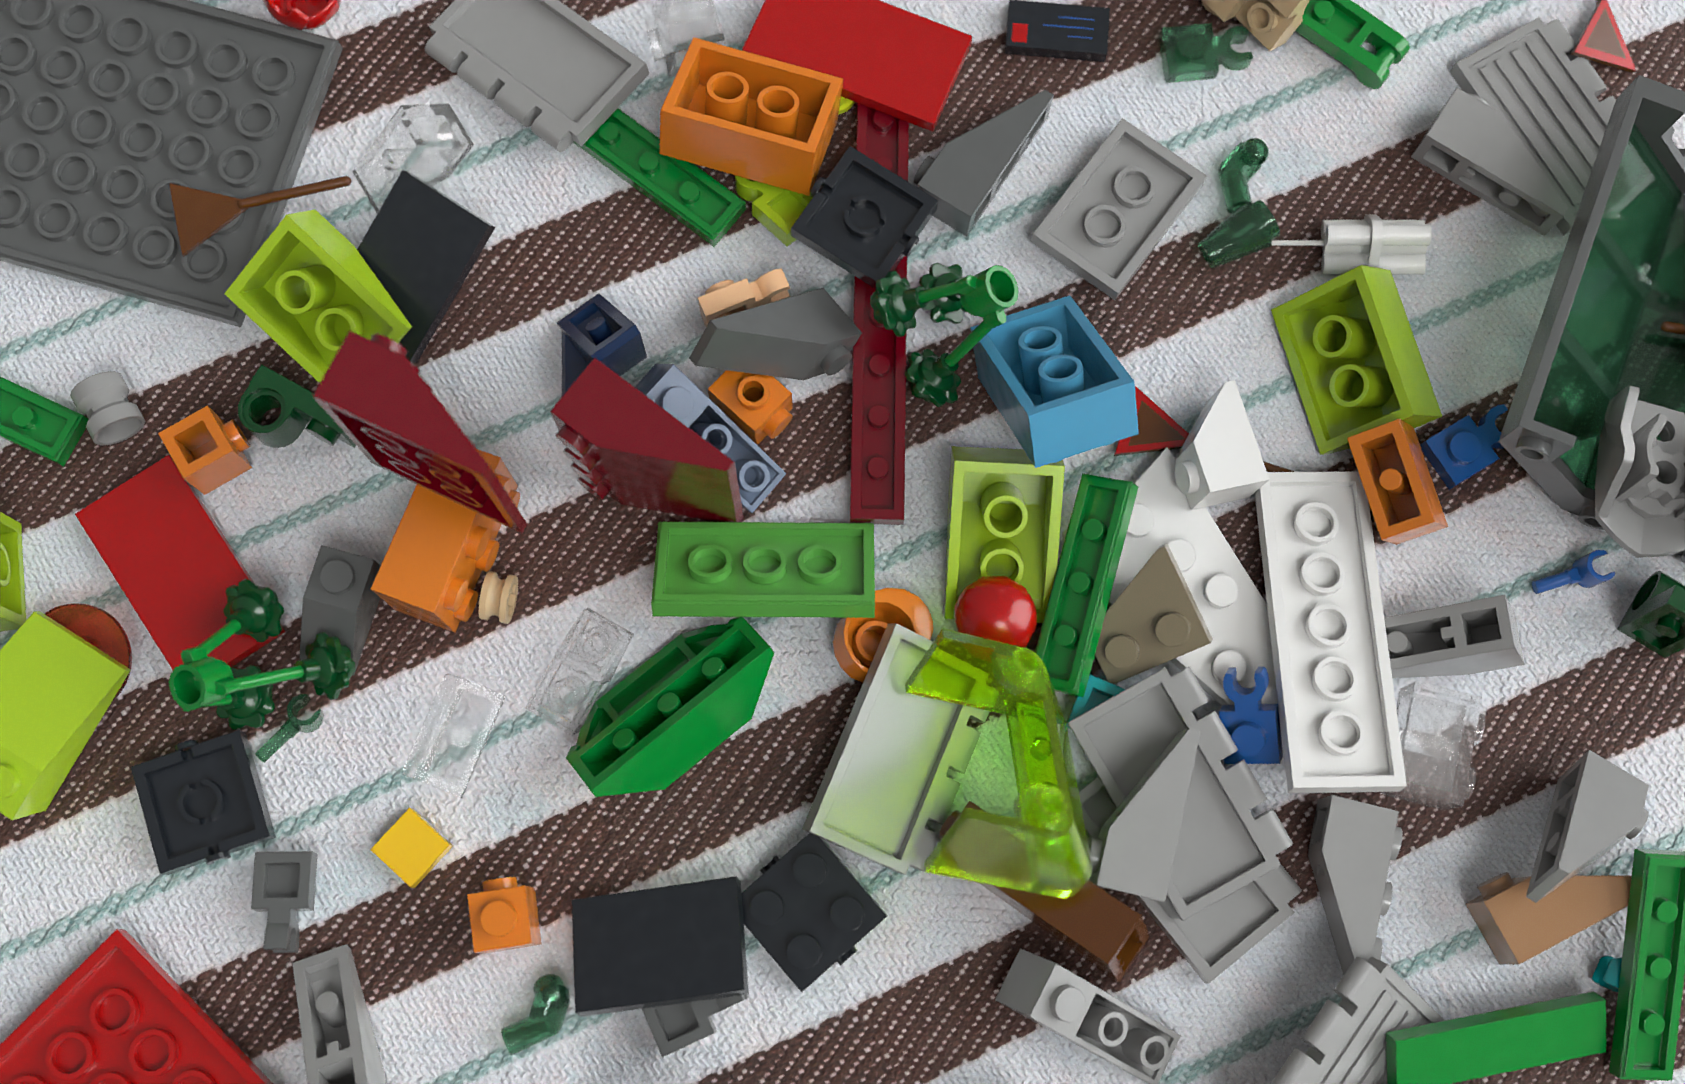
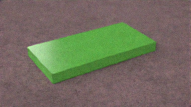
(764, 570)

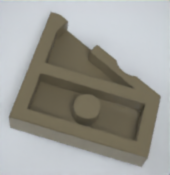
(1150, 621)

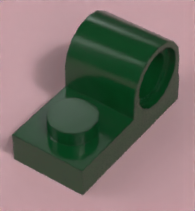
(297, 407)
(1657, 615)

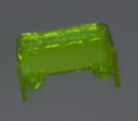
(1047, 840)

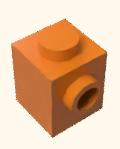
(753, 403)
(207, 449)
(504, 916)

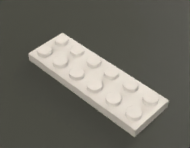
(1328, 635)

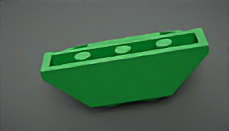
(672, 710)

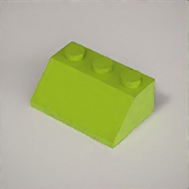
(1355, 357)

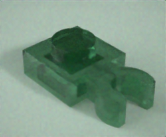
(1195, 52)

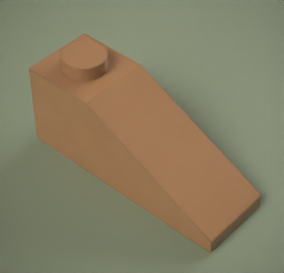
(1522, 929)

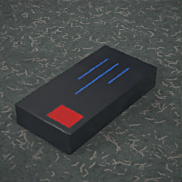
(1057, 30)

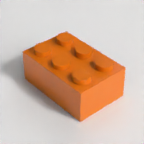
(750, 116)
(440, 555)

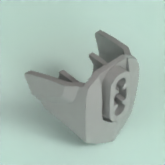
(1642, 477)

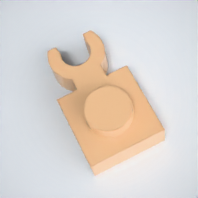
(731, 297)

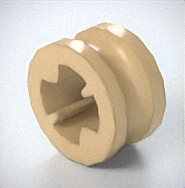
(498, 597)

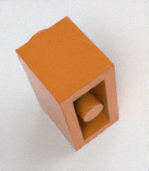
(1397, 482)

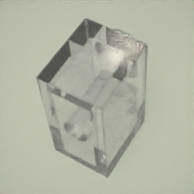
(1437, 744)

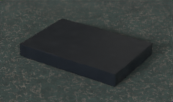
(422, 254)
(659, 947)

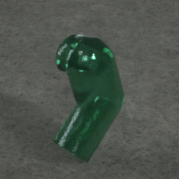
(1238, 169)
(545, 1016)

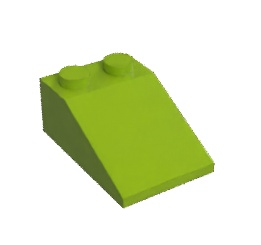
(313, 289)
(1002, 522)
(49, 707)

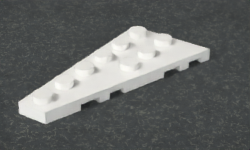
(1214, 576)

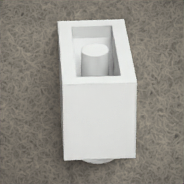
(1220, 453)

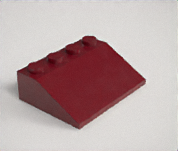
(407, 429)
(641, 452)

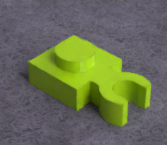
(773, 206)

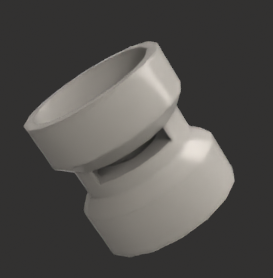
(107, 408)

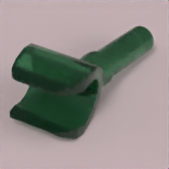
(291, 727)

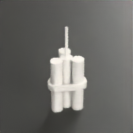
(1372, 243)

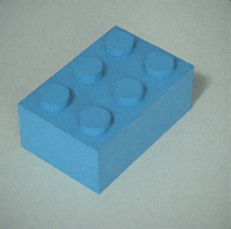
(1056, 382)

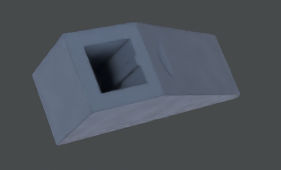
(685, 401)

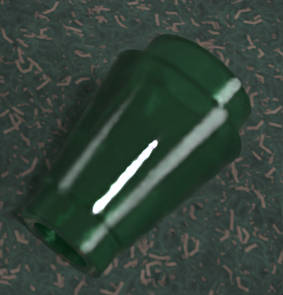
(1240, 234)

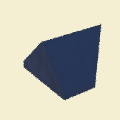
(599, 333)

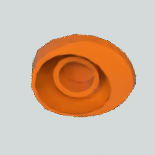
(859, 638)

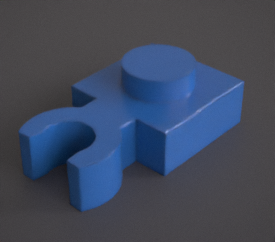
(1464, 447)
(1249, 722)

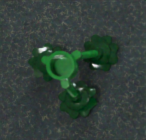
(946, 297)
(246, 692)

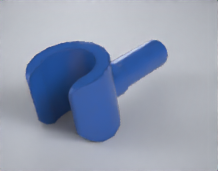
(1581, 573)

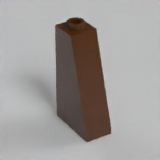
(1087, 923)

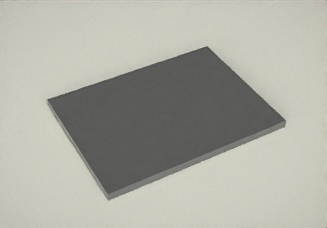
(103, 131)

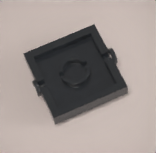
(864, 217)
(202, 802)
(809, 911)

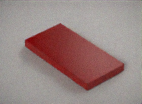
(880, 51)
(169, 561)

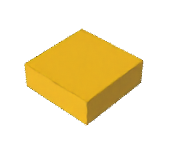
(411, 848)

